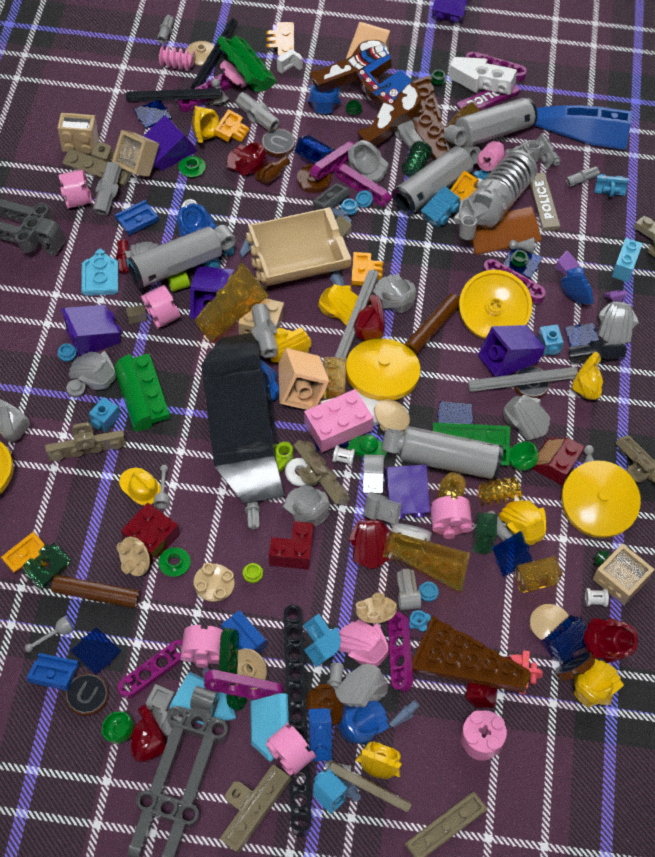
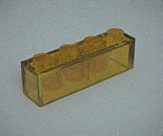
(231, 302)
(438, 561)

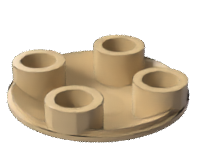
(391, 415)
(133, 556)
(214, 582)
(376, 609)
(546, 619)

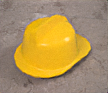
(139, 485)

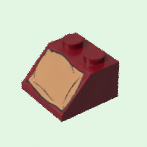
(558, 458)

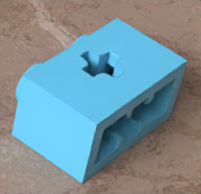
(627, 260)

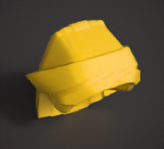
(204, 123)
(338, 302)
(294, 340)
(589, 380)
(526, 518)
(597, 684)
(380, 760)

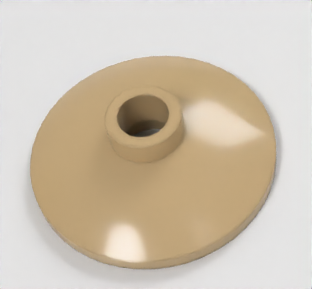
(202, 51)
(250, 657)

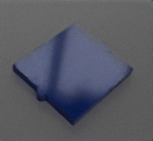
(151, 113)
(528, 270)
(581, 334)
(455, 413)
(511, 553)
(96, 651)

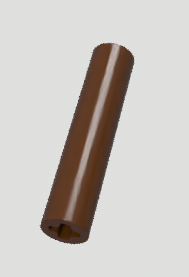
(433, 323)
(95, 591)

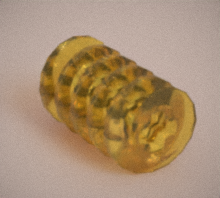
(452, 485)
(499, 489)

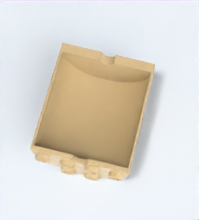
(297, 247)

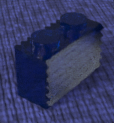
(312, 149)
(566, 639)

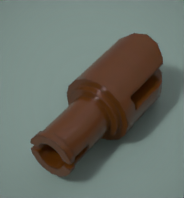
(272, 170)

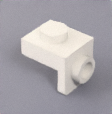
(288, 60)

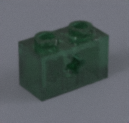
(484, 533)
(41, 576)

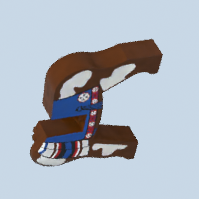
(396, 95)

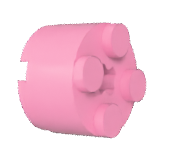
(75, 188)
(160, 306)
(451, 516)
(201, 645)
(488, 724)
(290, 748)

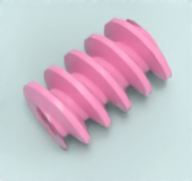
(175, 59)
(491, 156)

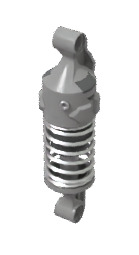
(499, 189)

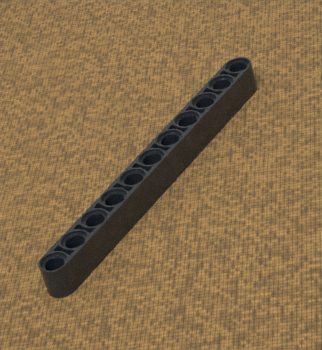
(297, 707)

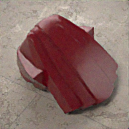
(247, 158)
(370, 320)
(369, 542)
(610, 639)
(147, 737)

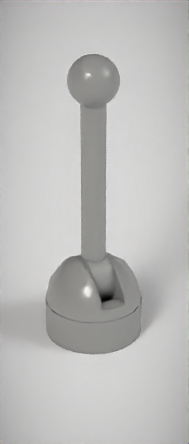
(161, 499)
(62, 627)

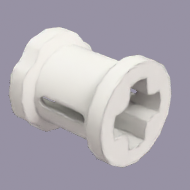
(343, 455)
(596, 597)

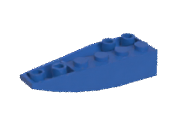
(587, 124)

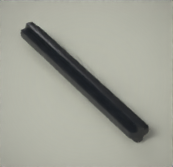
(214, 54)
(184, 94)

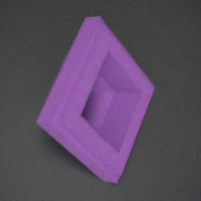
(615, 296)

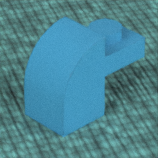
(325, 640)

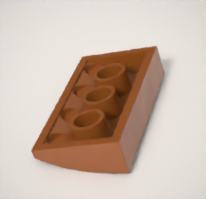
(515, 225)

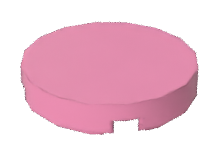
(233, 74)

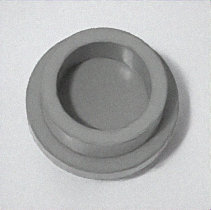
(76, 388)

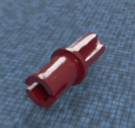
(121, 256)

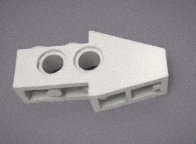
(477, 74)

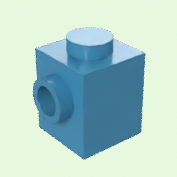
(551, 339)
(104, 415)

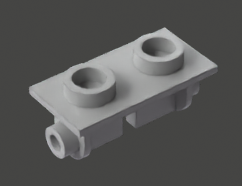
(547, 155)

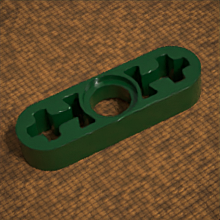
(229, 651)

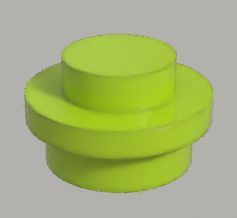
(252, 573)

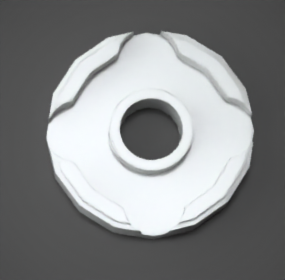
(412, 531)

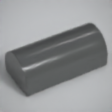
(331, 197)

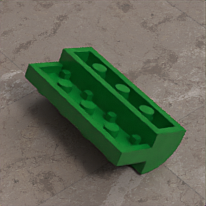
(247, 63)
(141, 391)
(487, 433)

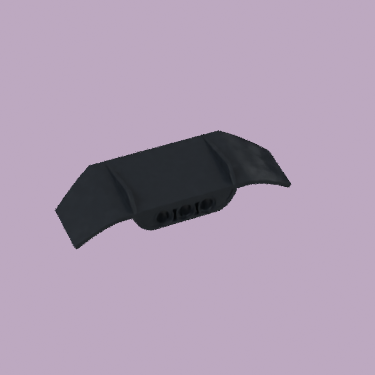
(241, 418)

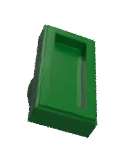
(368, 445)

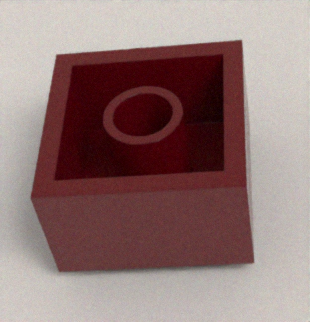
(152, 529)

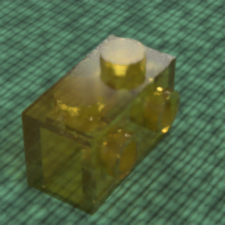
(336, 373)
(538, 574)

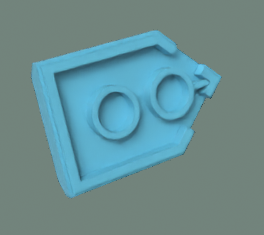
(100, 275)
(185, 693)
(266, 718)

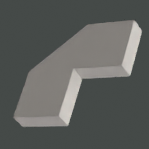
(158, 705)

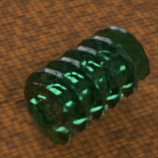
(416, 158)

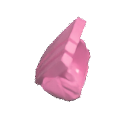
(364, 643)

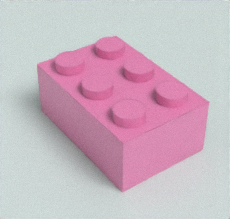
(338, 420)

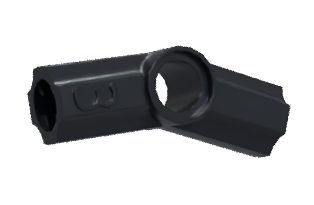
(608, 351)

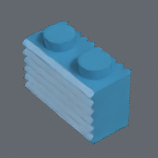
(441, 207)
(329, 790)

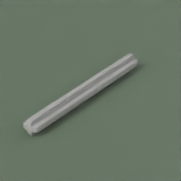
(361, 303)
(521, 379)

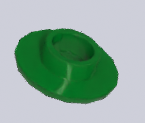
(192, 171)
(174, 570)

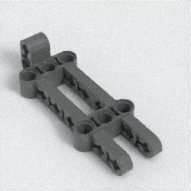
(36, 227)
(203, 708)

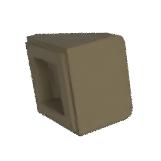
(345, 226)
(136, 314)

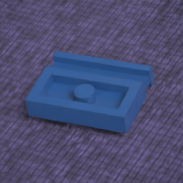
(136, 217)
(53, 671)

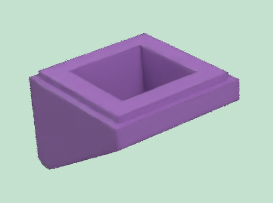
(566, 262)

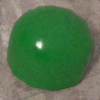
(524, 456)
(117, 727)

